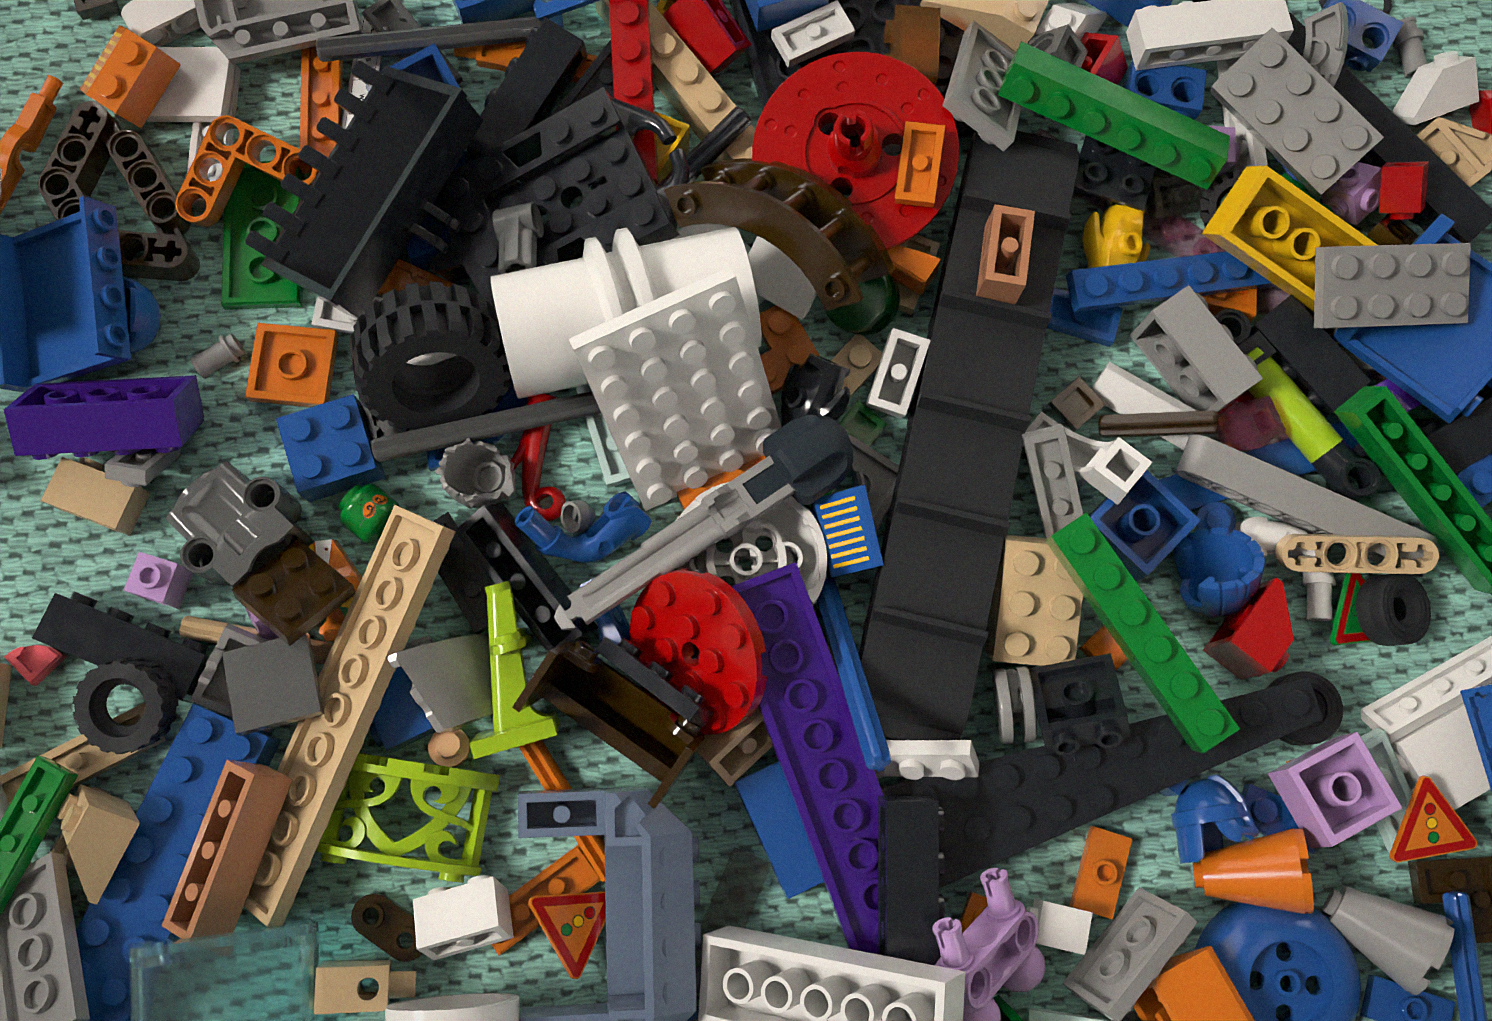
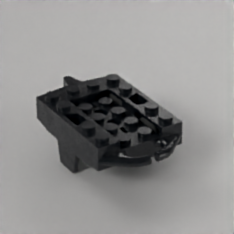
(554, 167)

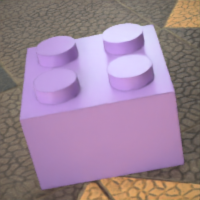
(1334, 790)

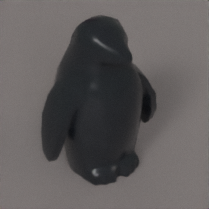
(814, 389)

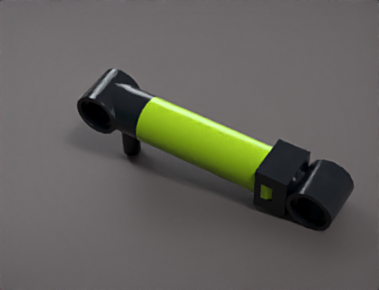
(1301, 419)

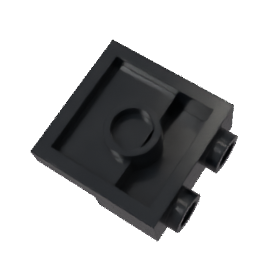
(1079, 704)

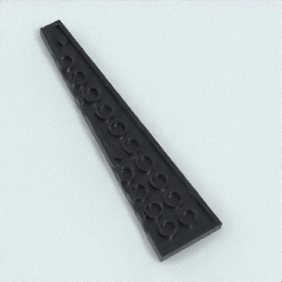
(1041, 794)

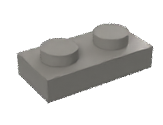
(139, 467)

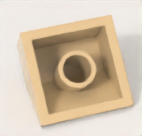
(97, 835)

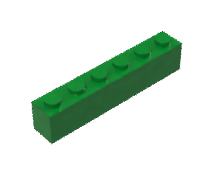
(1114, 115)
(1422, 480)
(1142, 634)

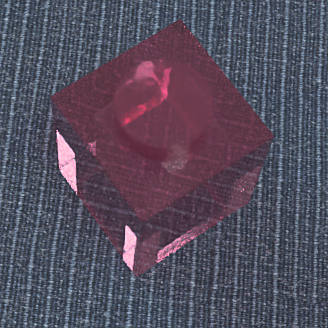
(1249, 424)

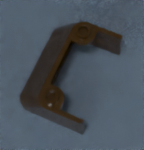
(615, 712)

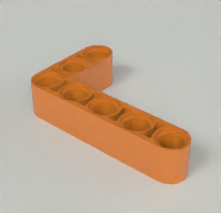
(233, 160)

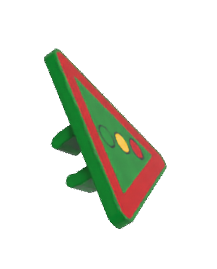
(1345, 624)

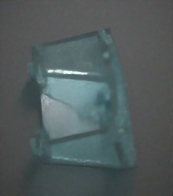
(227, 976)

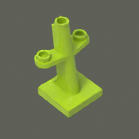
(508, 681)

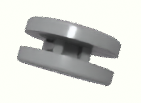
(1014, 703)

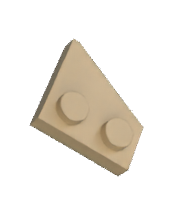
(1460, 148)

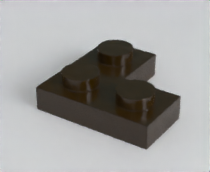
(1465, 874)

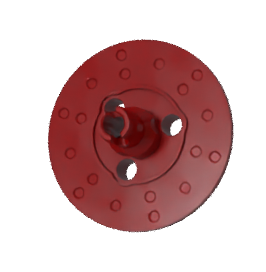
(867, 99)

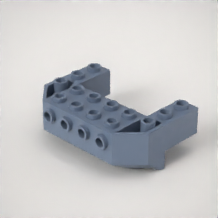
(646, 895)

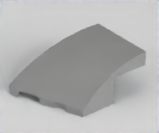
(450, 680)

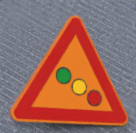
(1430, 826)
(571, 925)

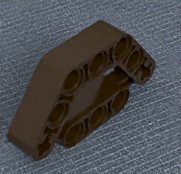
(98, 137)

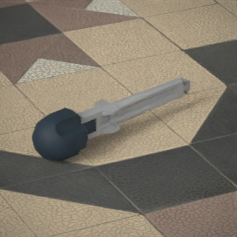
(800, 461)

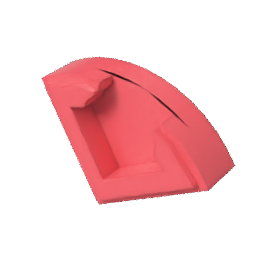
(35, 661)

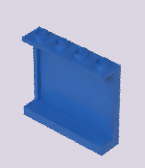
(62, 299)
(1435, 362)

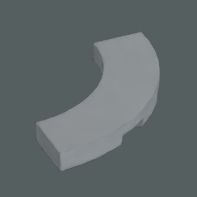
(1327, 41)

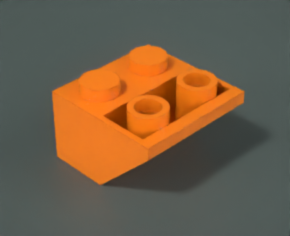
(1192, 989)

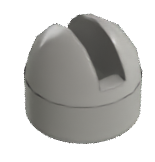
(577, 516)

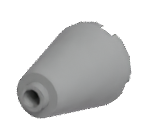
(1392, 935)

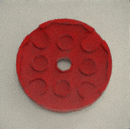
(706, 612)

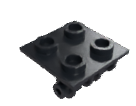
(1112, 175)

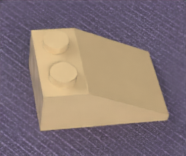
(1005, 19)

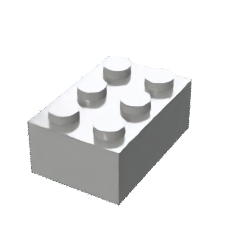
(1195, 353)

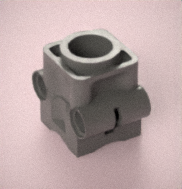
(234, 524)

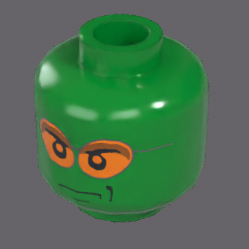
(366, 511)

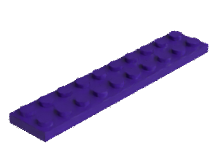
(818, 749)

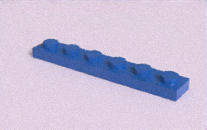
(1159, 280)

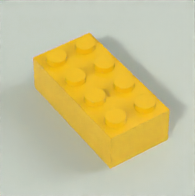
(1277, 230)

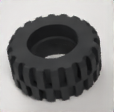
(422, 323)

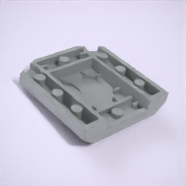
(273, 27)

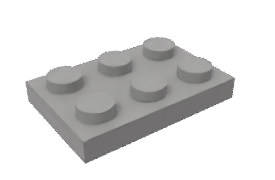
(1129, 954)

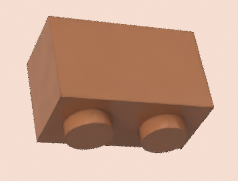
(1005, 254)

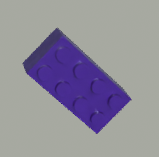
(105, 416)

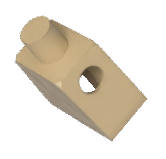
(340, 988)

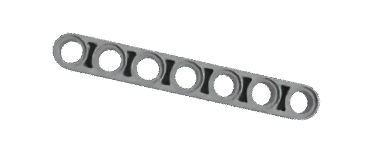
(1288, 496)

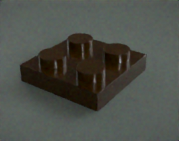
(293, 592)

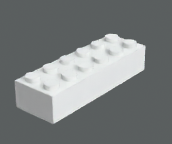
(793, 979)

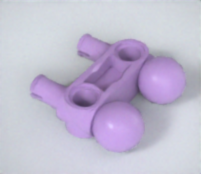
(993, 950)

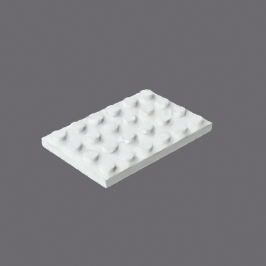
(681, 387)

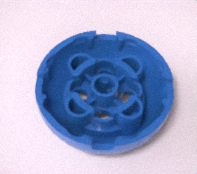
(1247, 941)

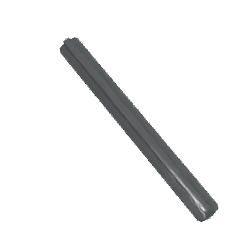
(417, 39)
(484, 426)

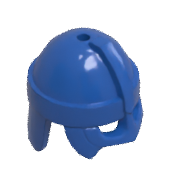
(1205, 813)

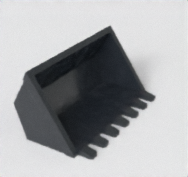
(370, 187)

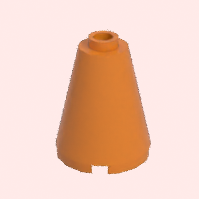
(1260, 872)

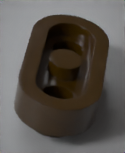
(387, 930)

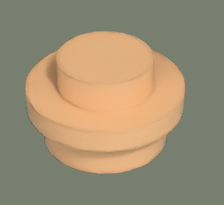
(449, 748)

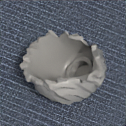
(462, 470)

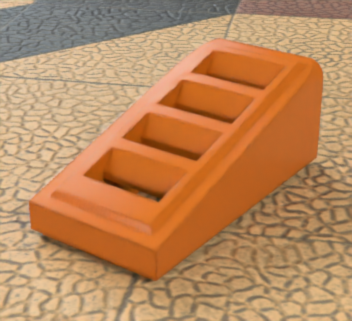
(913, 268)

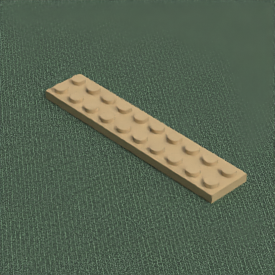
(351, 694)

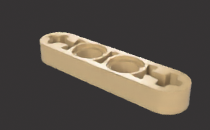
(1356, 553)

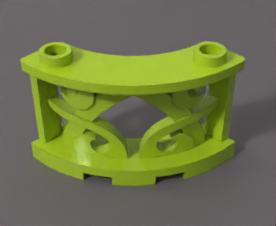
(455, 790)

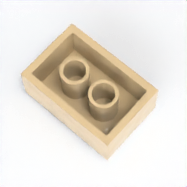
(1032, 606)

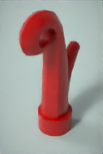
(532, 453)

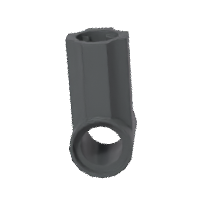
(517, 234)

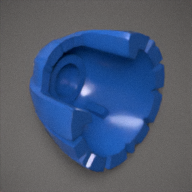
(1218, 570)

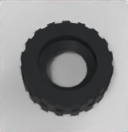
(92, 711)

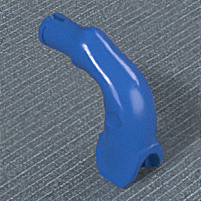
(617, 525)

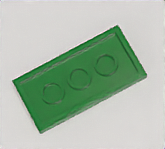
(244, 279)

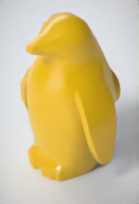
(1115, 238)

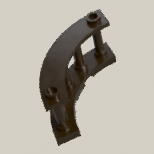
(794, 214)

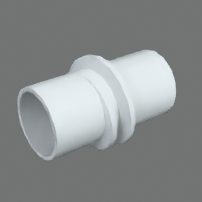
(557, 301)

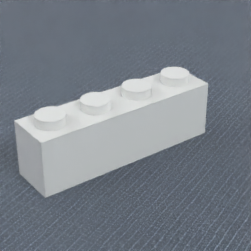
(1202, 30)

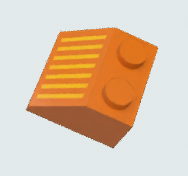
(130, 76)

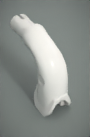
(1317, 584)

